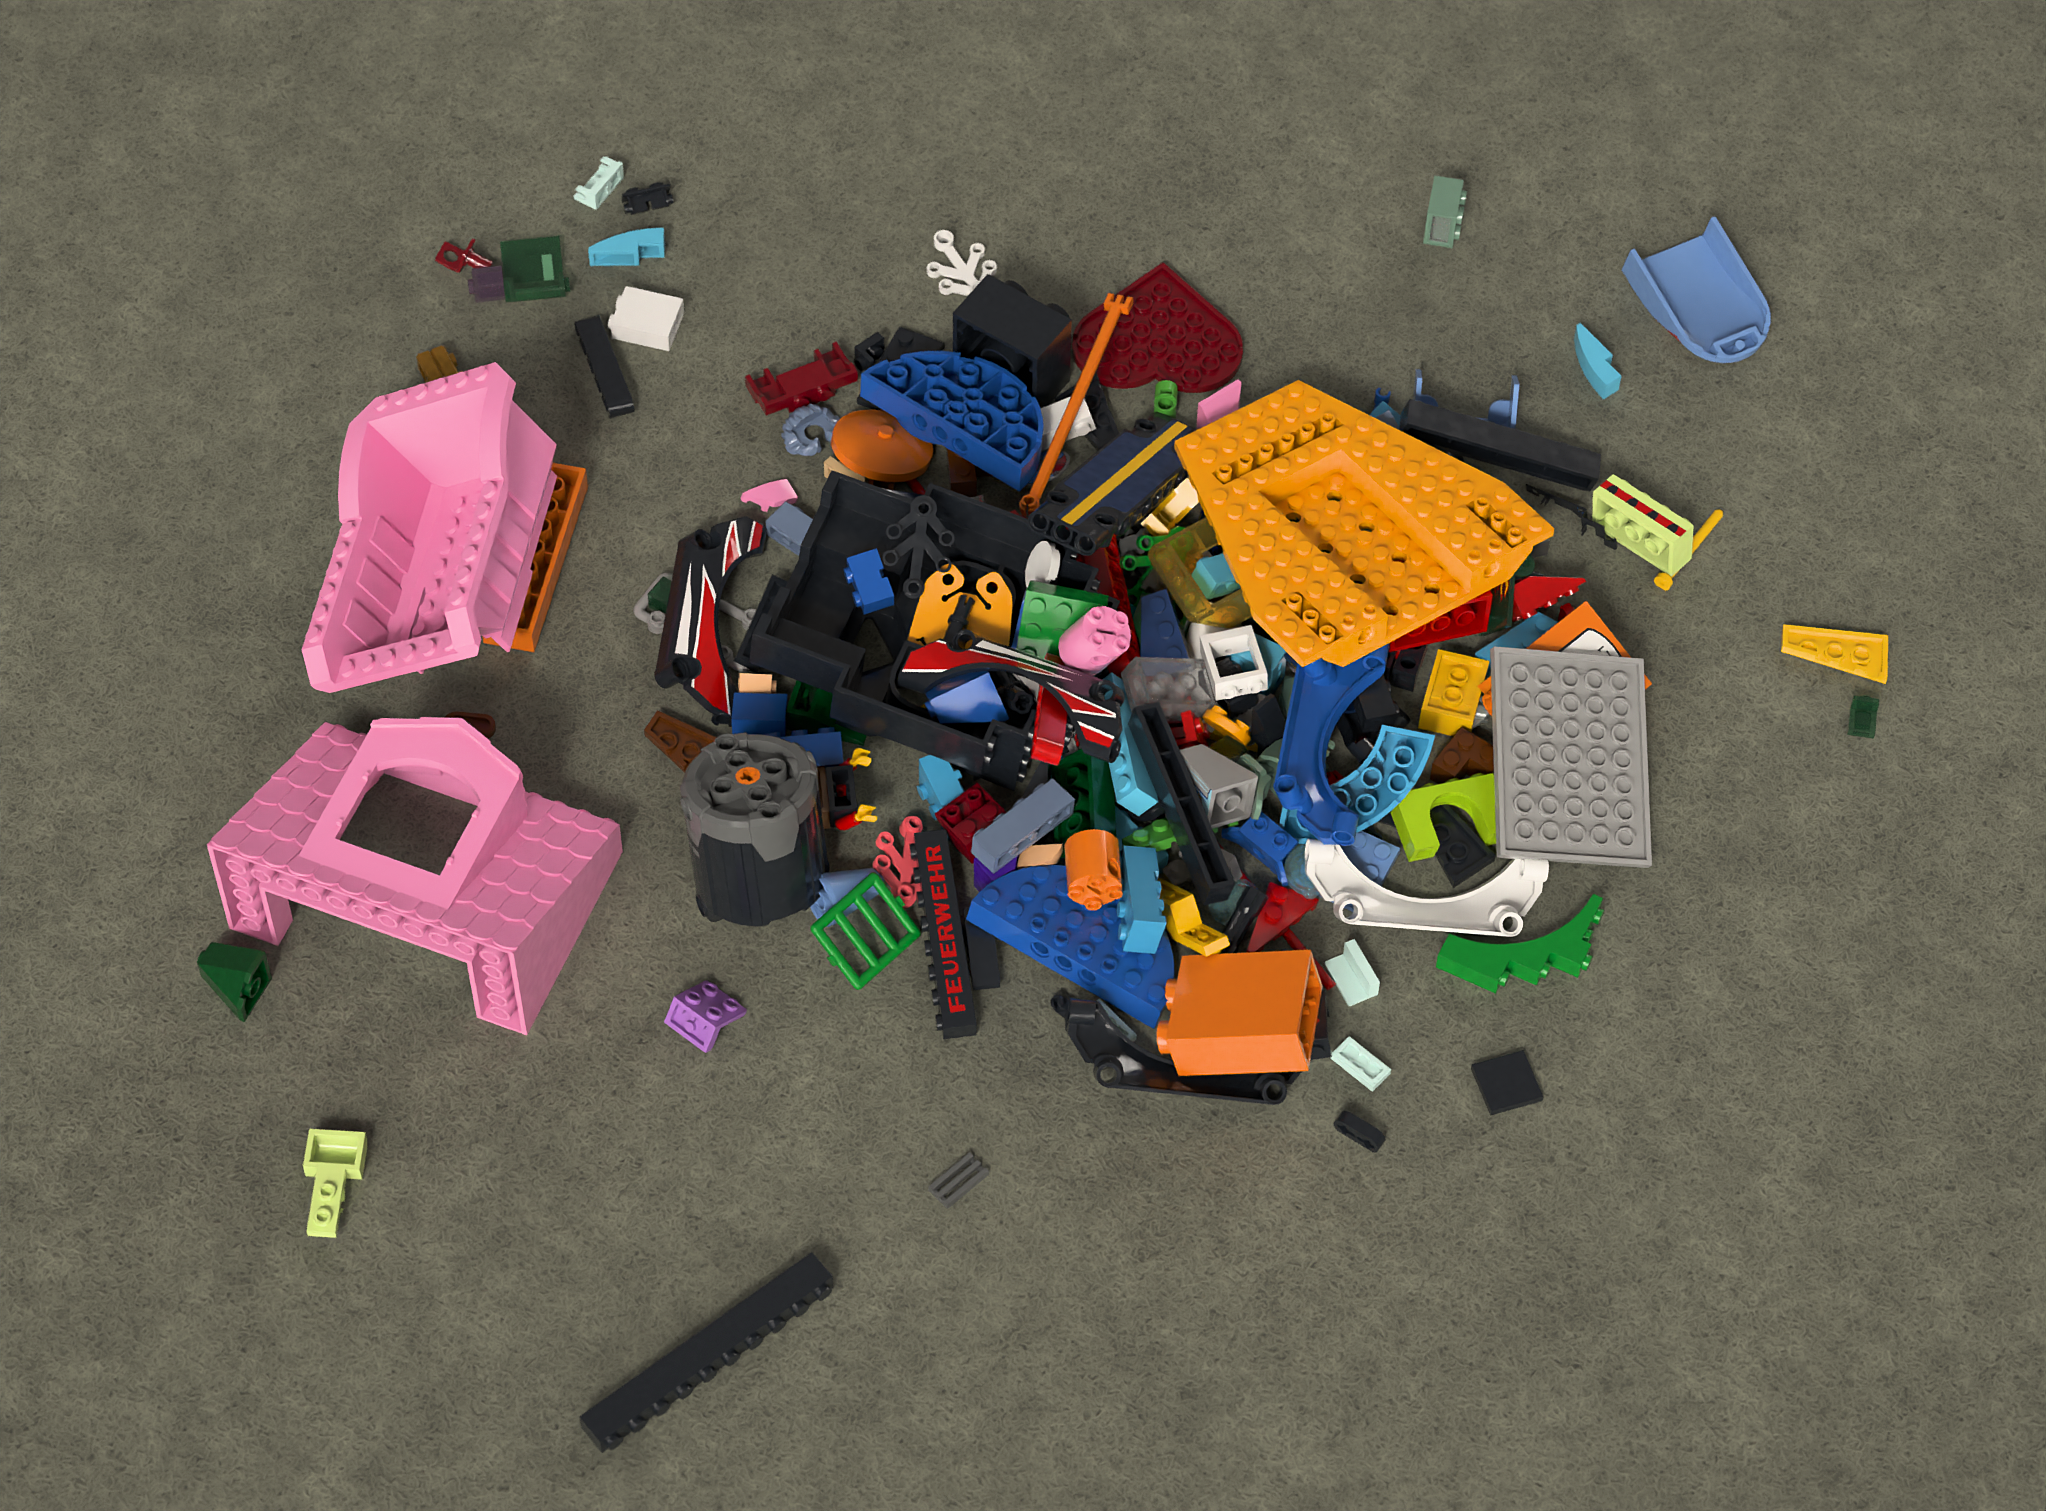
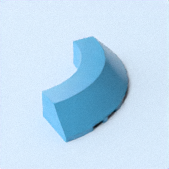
(1378, 782)

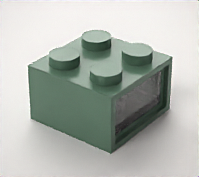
(1445, 212)

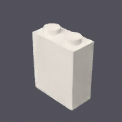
(646, 318)

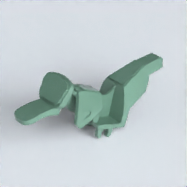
(1266, 764)

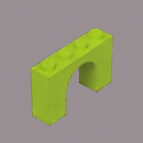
(1413, 819)

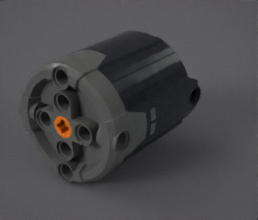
(754, 829)

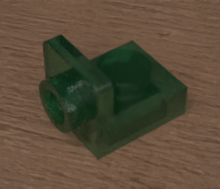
(1863, 716)

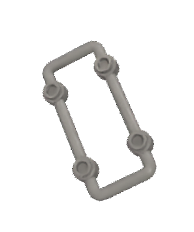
(656, 620)

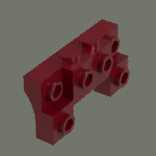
(804, 384)

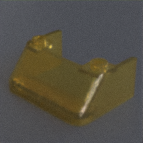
(1175, 562)

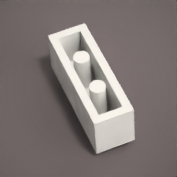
(1052, 416)

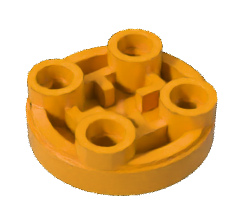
(1219, 721)

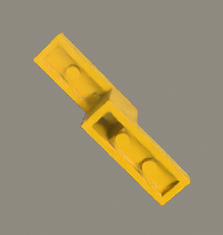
(1185, 921)

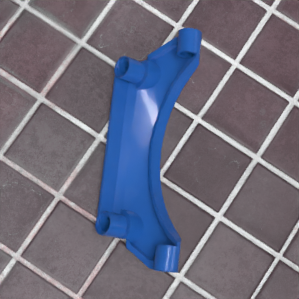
(1316, 703)

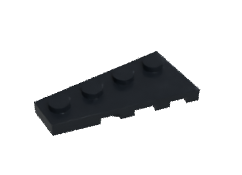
(902, 343)

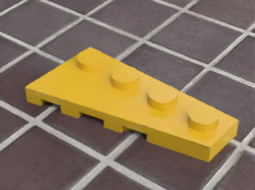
(1844, 650)

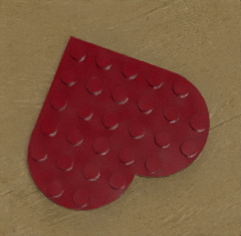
(1163, 337)

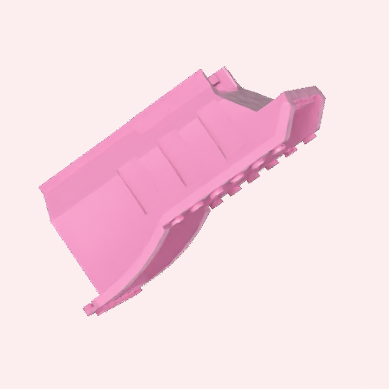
(435, 530)

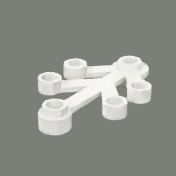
(961, 270)

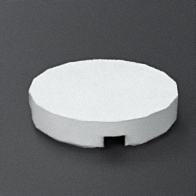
(1043, 563)

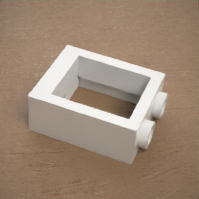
(1228, 643)

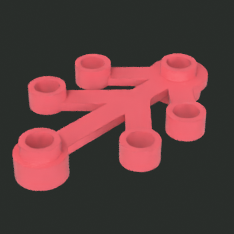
(903, 864)

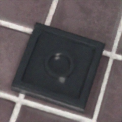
(1507, 1082)

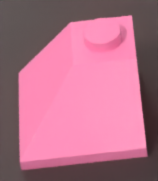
(1219, 404)

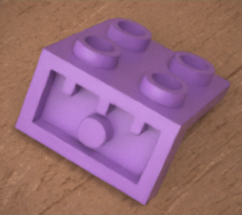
(701, 1013)

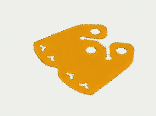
(933, 613)

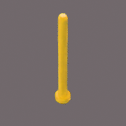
(1664, 580)

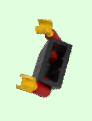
(842, 793)

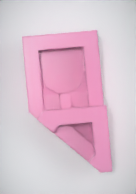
(771, 494)

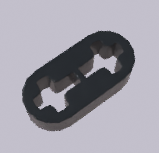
(1359, 1131)

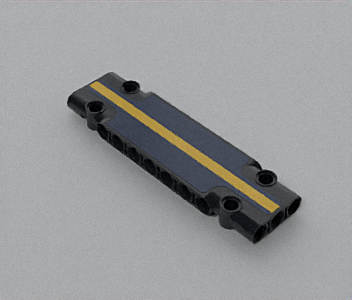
(1114, 486)

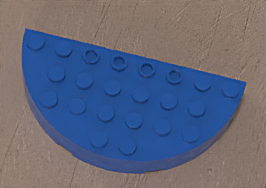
(964, 407)
(1039, 919)

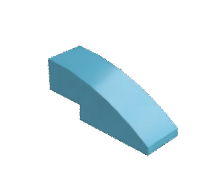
(628, 248)
(1596, 362)

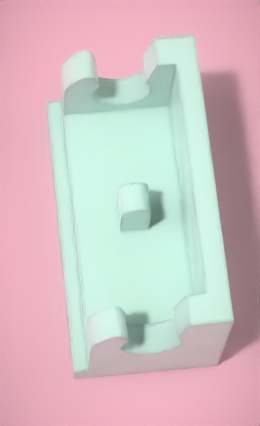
(600, 184)

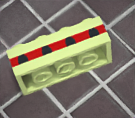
(1643, 525)

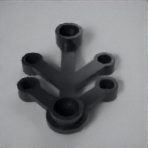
(919, 542)

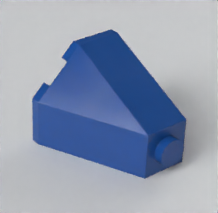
(966, 700)

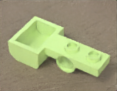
(331, 1159)

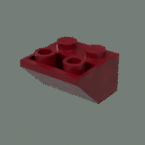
(966, 816)

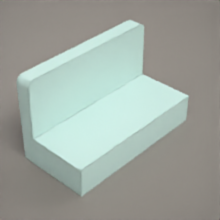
(1353, 974)

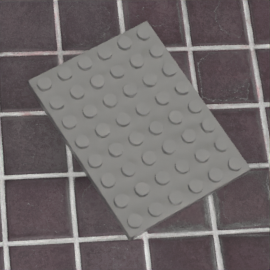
(1570, 757)

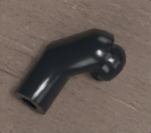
(1060, 1005)

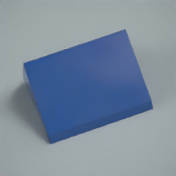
(759, 713)

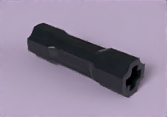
(1246, 911)

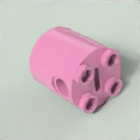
(1095, 640)

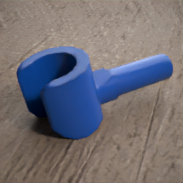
(1378, 398)

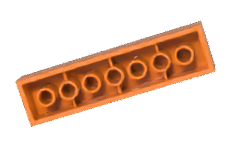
(550, 553)

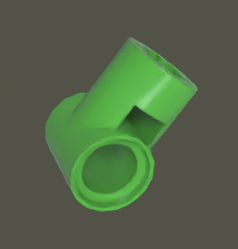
(1166, 402)

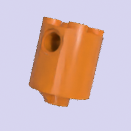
(1093, 868)

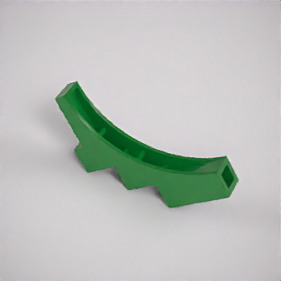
(1530, 960)

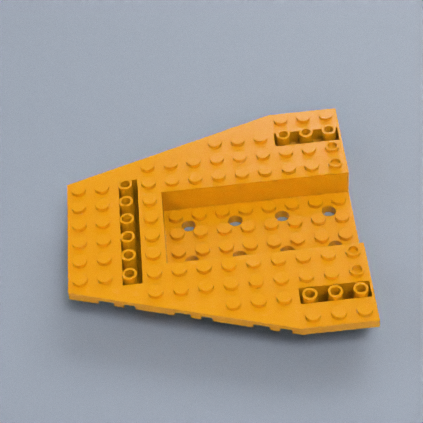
(1423, 507)

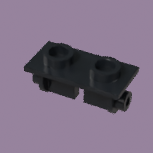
(655, 194)

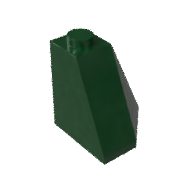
(235, 975)

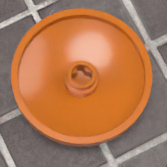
(879, 447)

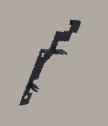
(1599, 529)

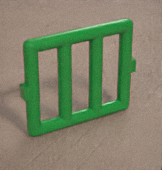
(836, 913)

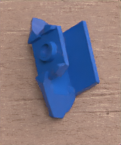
(1265, 842)

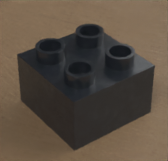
(1016, 334)

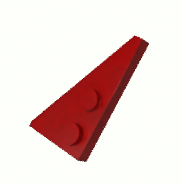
(1280, 911)

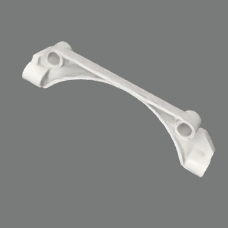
(1473, 911)

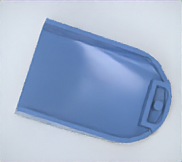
(1703, 296)

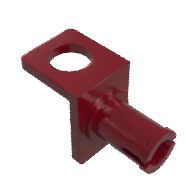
(464, 258)

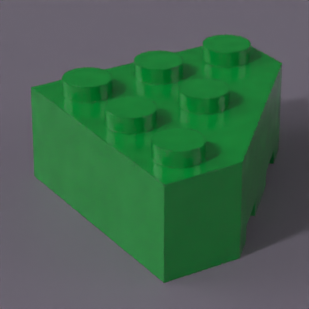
(1050, 612)

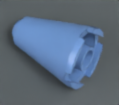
(837, 885)

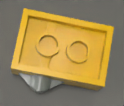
(1454, 694)

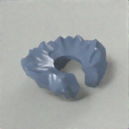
(799, 420)

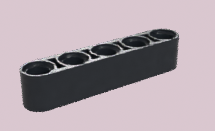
(604, 366)

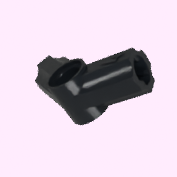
(1011, 692)

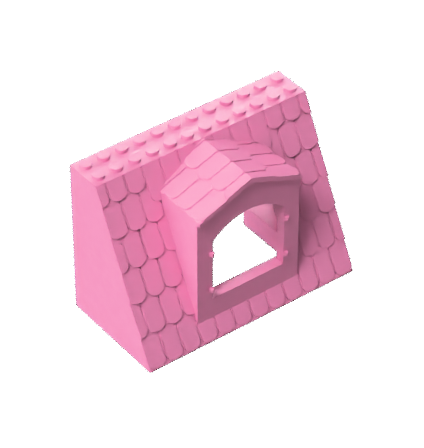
(501, 904)

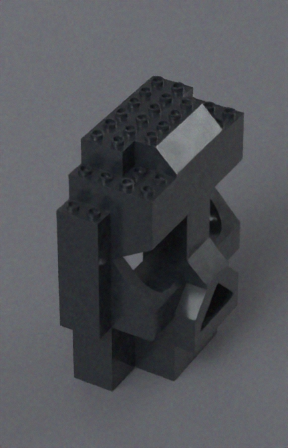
(817, 622)

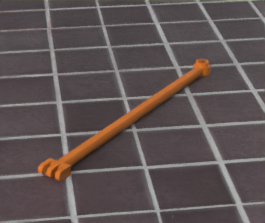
(1114, 311)

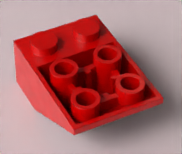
(1538, 592)

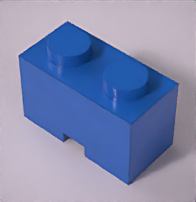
(870, 588)

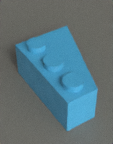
(1519, 636)
(938, 783)

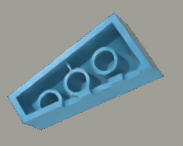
(1141, 902)

